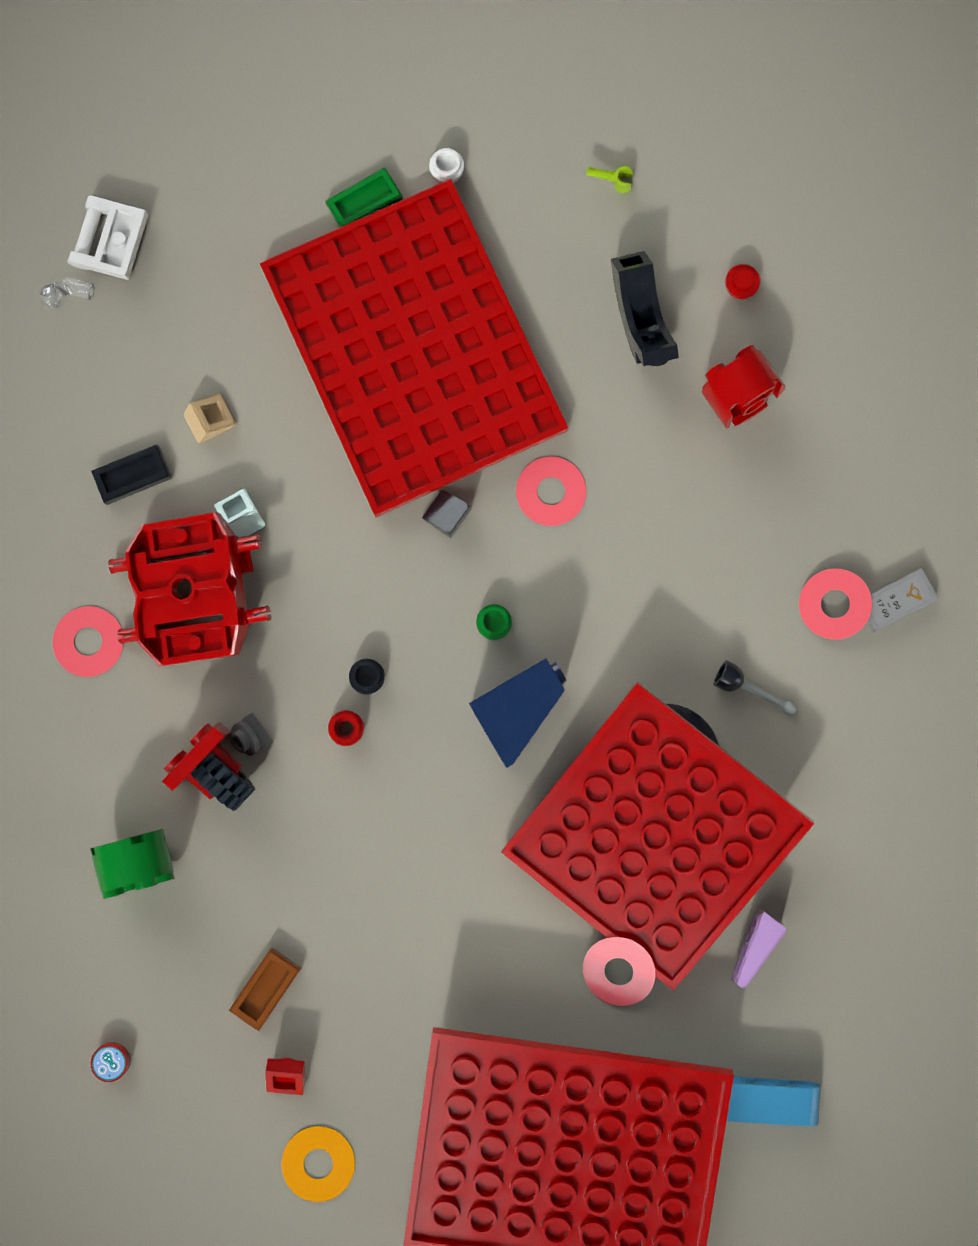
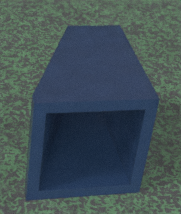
(518, 708)

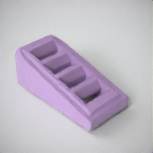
(758, 945)

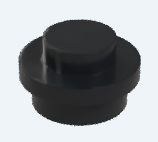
(366, 676)

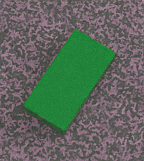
(364, 198)

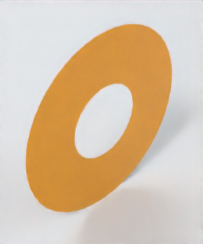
(293, 1164)

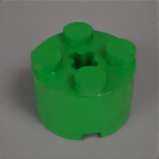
(132, 863)

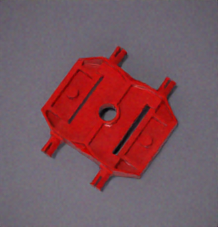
(215, 589)

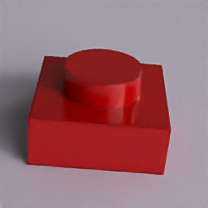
(285, 1076)

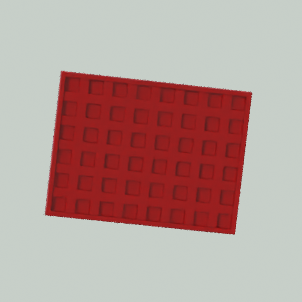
(413, 347)

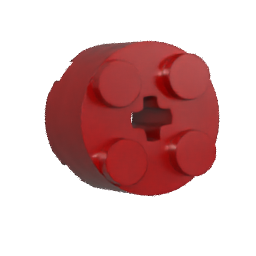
(741, 387)

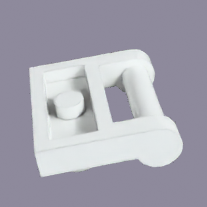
(118, 239)

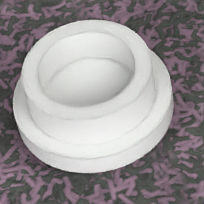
(446, 165)

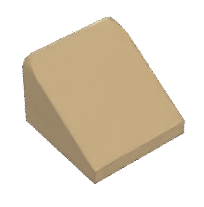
(208, 417)

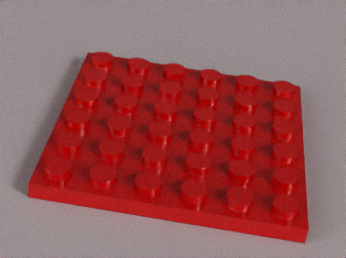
(657, 834)

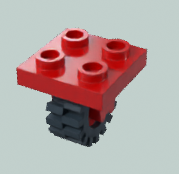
(210, 769)

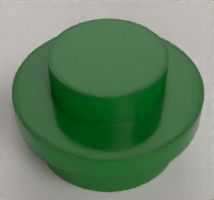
(493, 622)

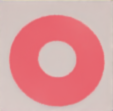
(551, 514)
(841, 580)
(64, 646)
(623, 948)

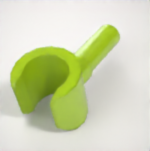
(612, 176)

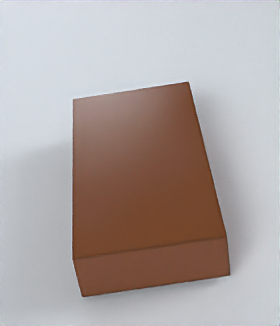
(265, 989)

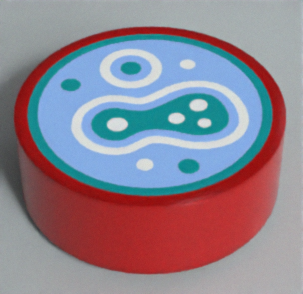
(110, 1062)

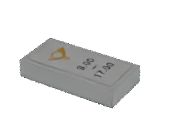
(900, 599)

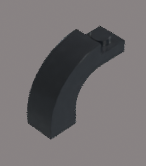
(641, 311)

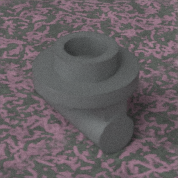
(249, 736)

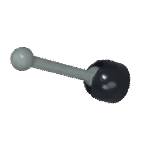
(731, 678)

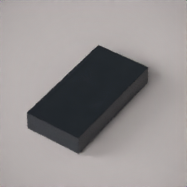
(131, 474)

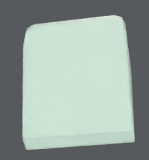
(240, 513)

